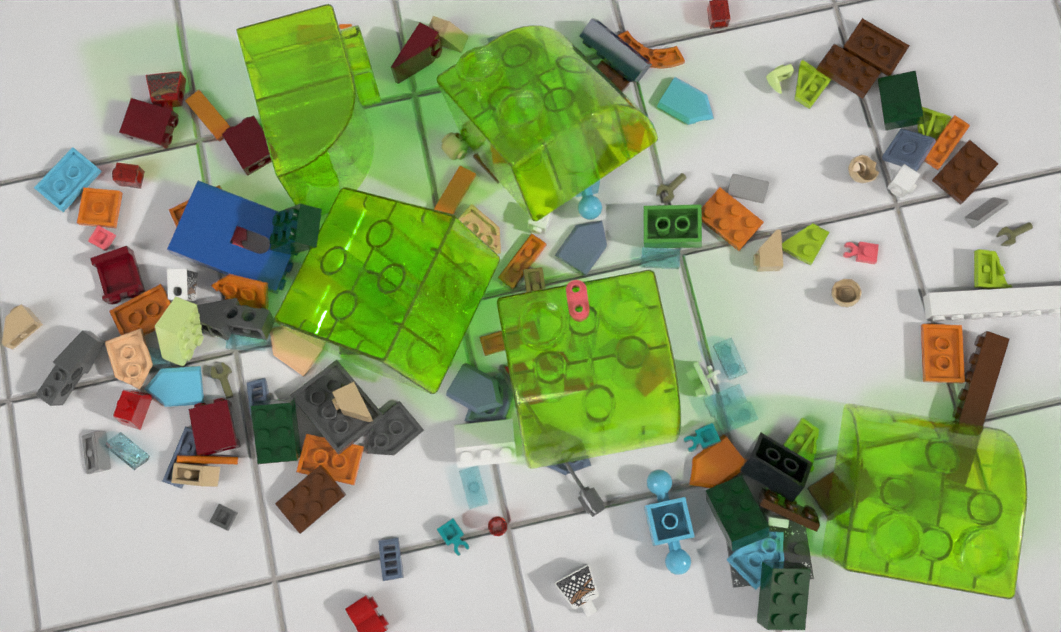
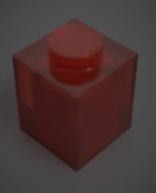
(718, 14)
(128, 175)

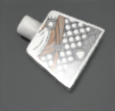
(182, 284)
(579, 590)

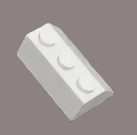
(485, 443)

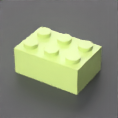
(179, 331)

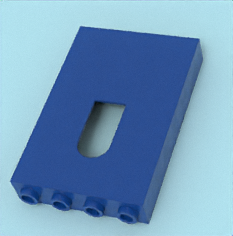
(209, 226)

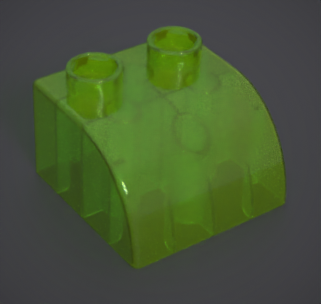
(312, 101)
(542, 116)
(389, 287)
(593, 381)
(927, 502)

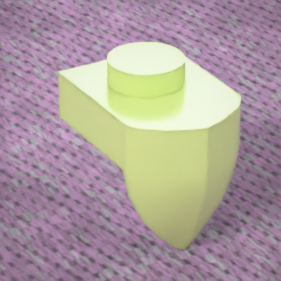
(779, 74)

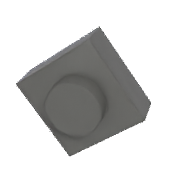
(223, 517)

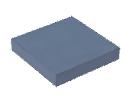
(908, 149)

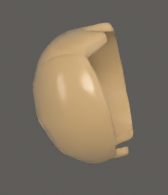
(862, 169)
(846, 293)

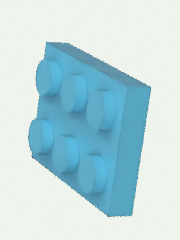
(67, 178)

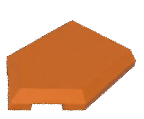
(246, 290)
(716, 464)

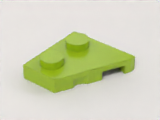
(809, 84)
(933, 123)
(806, 243)
(988, 271)
(803, 440)

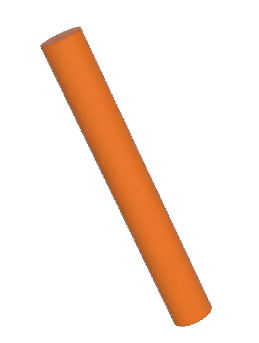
(207, 459)

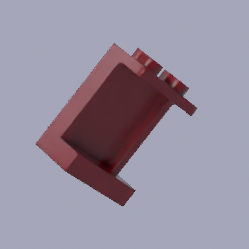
(149, 123)
(248, 144)
(118, 275)
(213, 427)

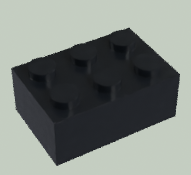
(776, 467)

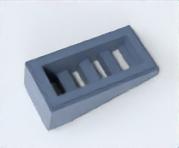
(264, 391)
(400, 574)

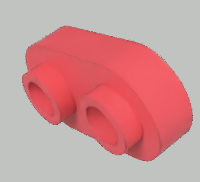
(577, 299)

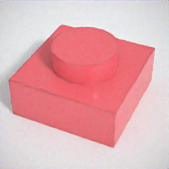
(102, 238)

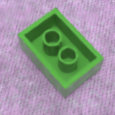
(673, 226)

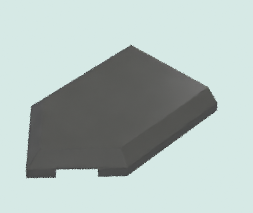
(393, 431)

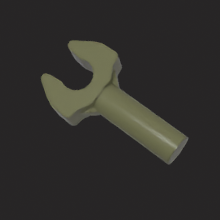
(670, 188)
(1011, 234)
(223, 379)

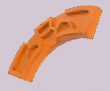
(659, 58)

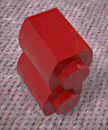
(365, 615)

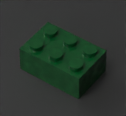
(295, 229)
(276, 430)
(737, 513)
(783, 596)

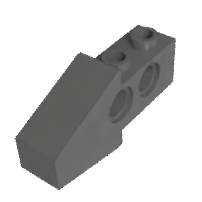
(229, 318)
(70, 367)

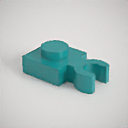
(706, 437)
(451, 534)

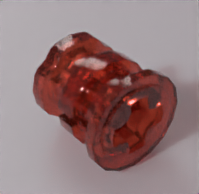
(503, 524)

